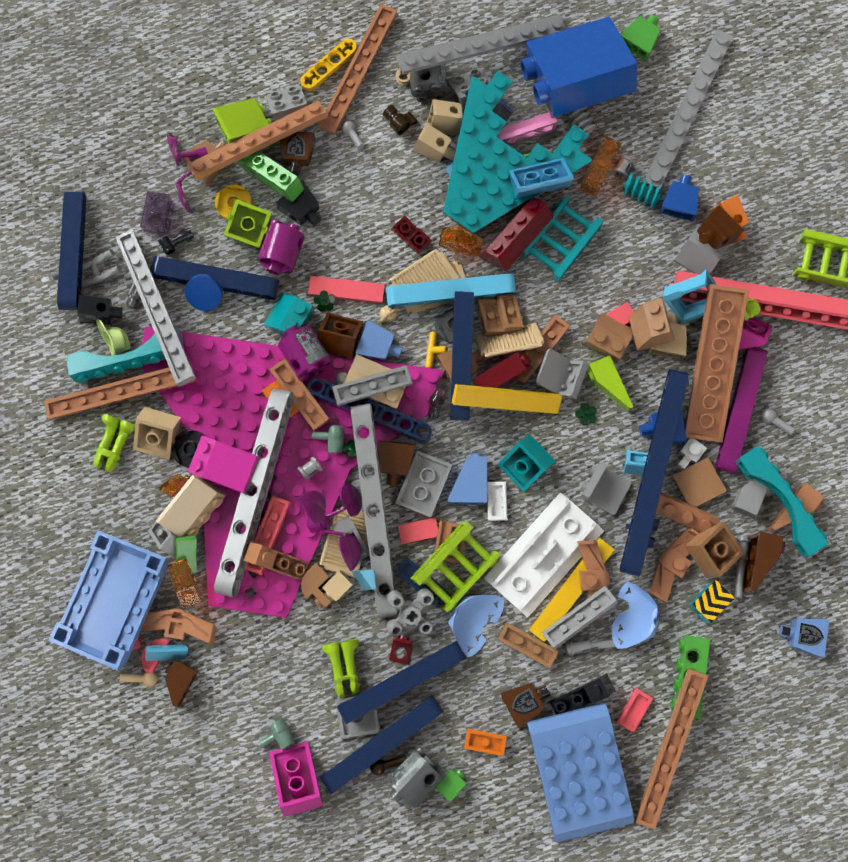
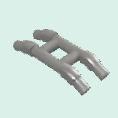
(92, 264)

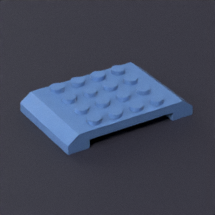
(110, 601)
(581, 772)

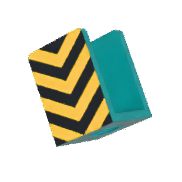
(711, 602)

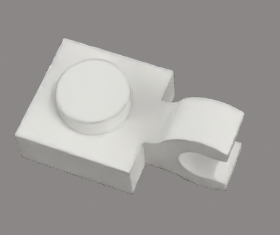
(691, 453)

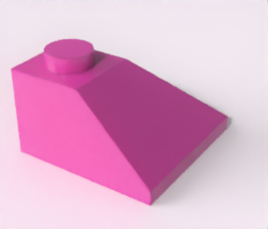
(754, 333)

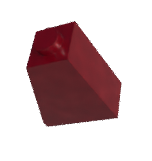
(505, 372)

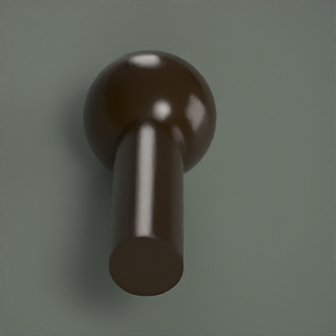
(380, 766)

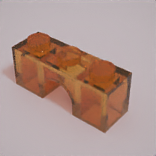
(600, 166)

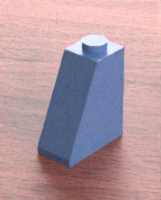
(471, 483)

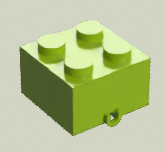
(247, 224)

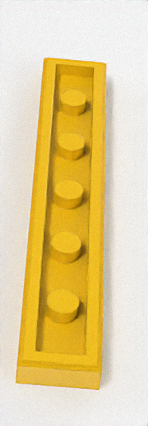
(506, 399)
(565, 596)

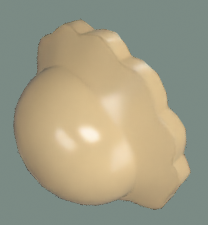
(388, 314)

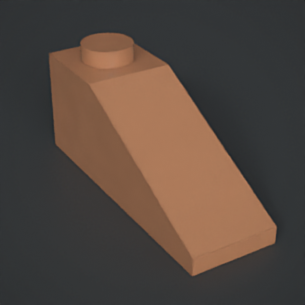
(811, 503)

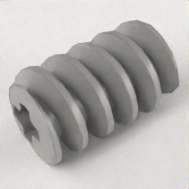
(580, 119)

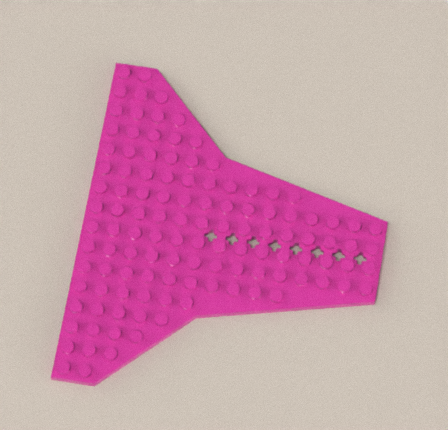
(229, 408)

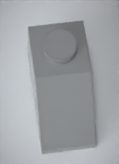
(346, 526)
(164, 539)

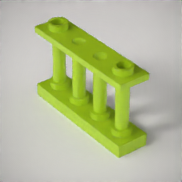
(829, 243)
(436, 561)

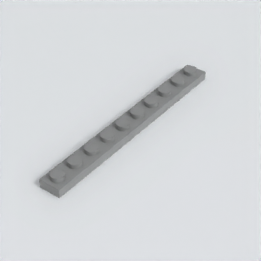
(478, 44)
(688, 108)
(156, 308)

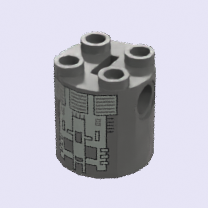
(429, 83)
(415, 779)

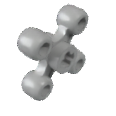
(410, 612)

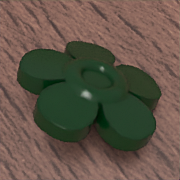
(324, 301)
(586, 414)
(350, 448)

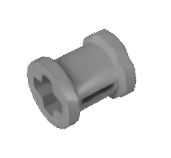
(623, 167)
(310, 469)

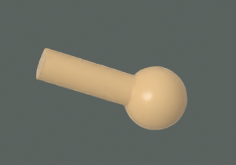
(147, 679)

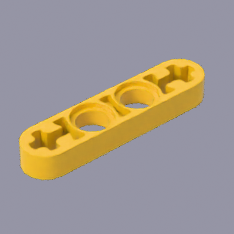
(326, 63)

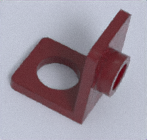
(401, 641)

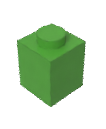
(451, 784)

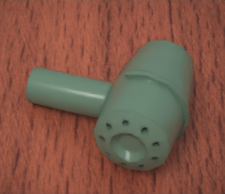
(335, 438)
(280, 733)

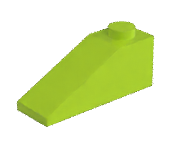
(607, 379)

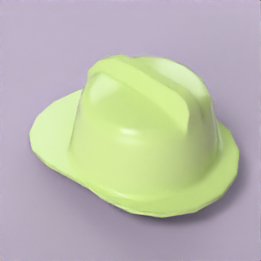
(115, 338)

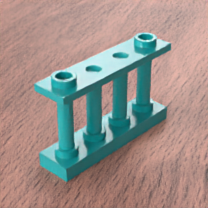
(569, 255)

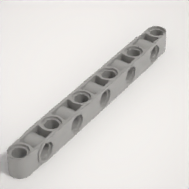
(373, 495)
(251, 506)

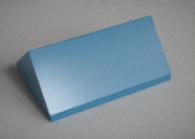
(540, 178)

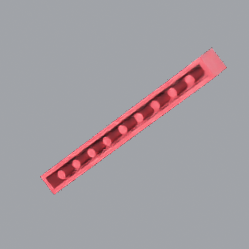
(782, 302)

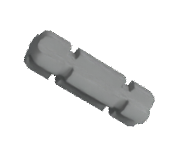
(133, 295)

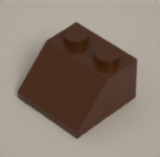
(340, 335)

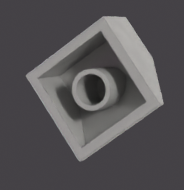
(698, 256)

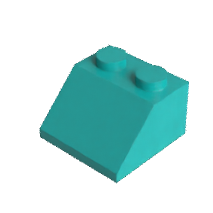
(288, 313)
(526, 462)

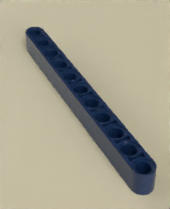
(654, 473)

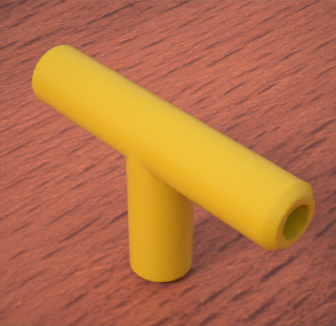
(433, 349)

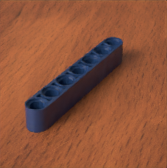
(71, 250)
(230, 280)
(462, 349)
(380, 411)
(401, 682)
(381, 744)

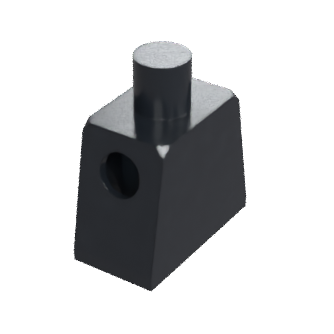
(302, 208)
(90, 308)

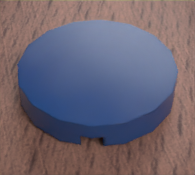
(203, 292)

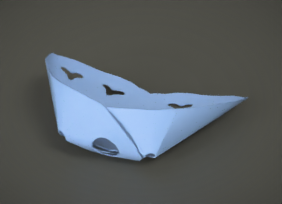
(470, 618)
(638, 621)

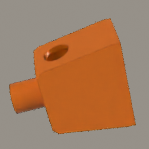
(736, 211)

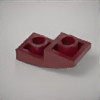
(411, 235)

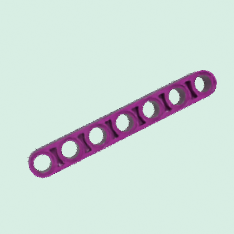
(741, 409)

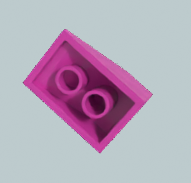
(223, 464)
(295, 779)

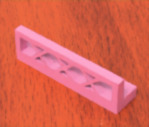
(528, 129)

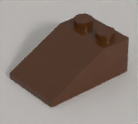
(762, 556)

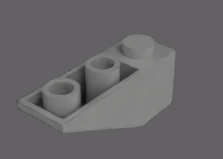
(750, 498)

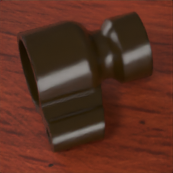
(399, 122)

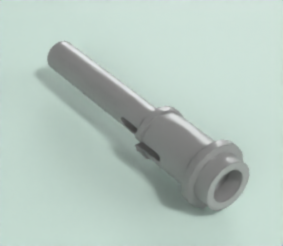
(743, 541)
(586, 646)

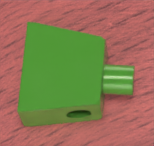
(642, 36)

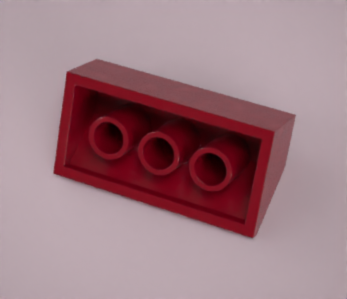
(518, 234)

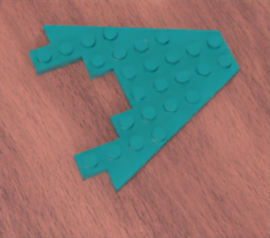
(480, 176)

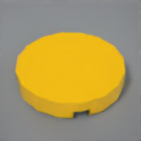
(223, 202)

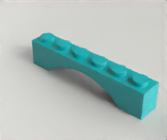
(87, 366)
(805, 535)

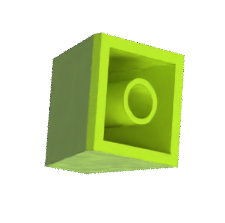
(240, 119)

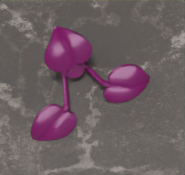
(193, 155)
(314, 506)

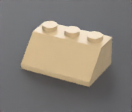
(364, 367)
(191, 507)

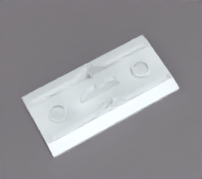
(543, 555)

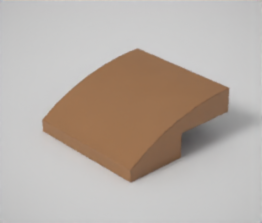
(499, 315)
(700, 483)

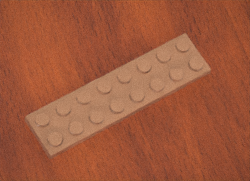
(716, 363)

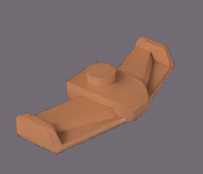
(670, 564)
(595, 575)
(178, 623)

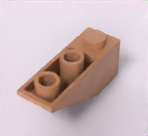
(276, 561)

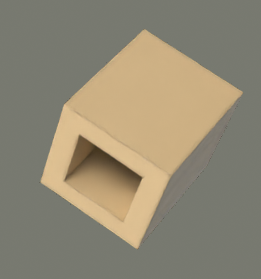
(338, 586)

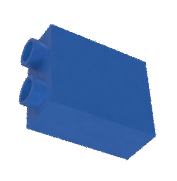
(580, 67)

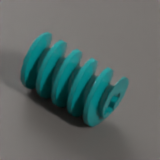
(642, 190)

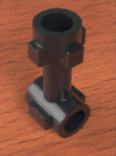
(167, 245)

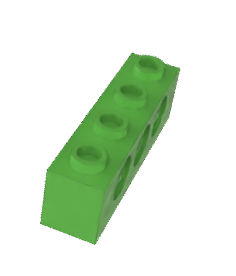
(272, 175)
(700, 647)

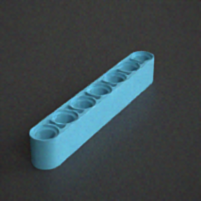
(445, 290)

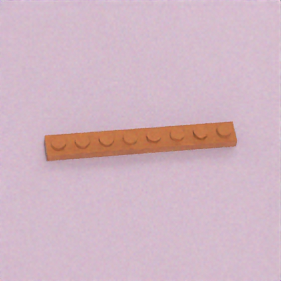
(358, 69)
(257, 140)
(110, 393)
(671, 748)

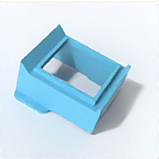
(673, 295)

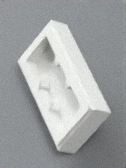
(497, 501)

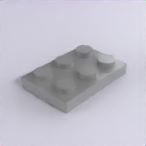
(423, 484)

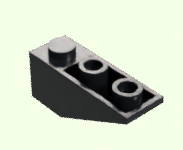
(584, 695)

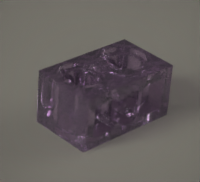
(153, 213)

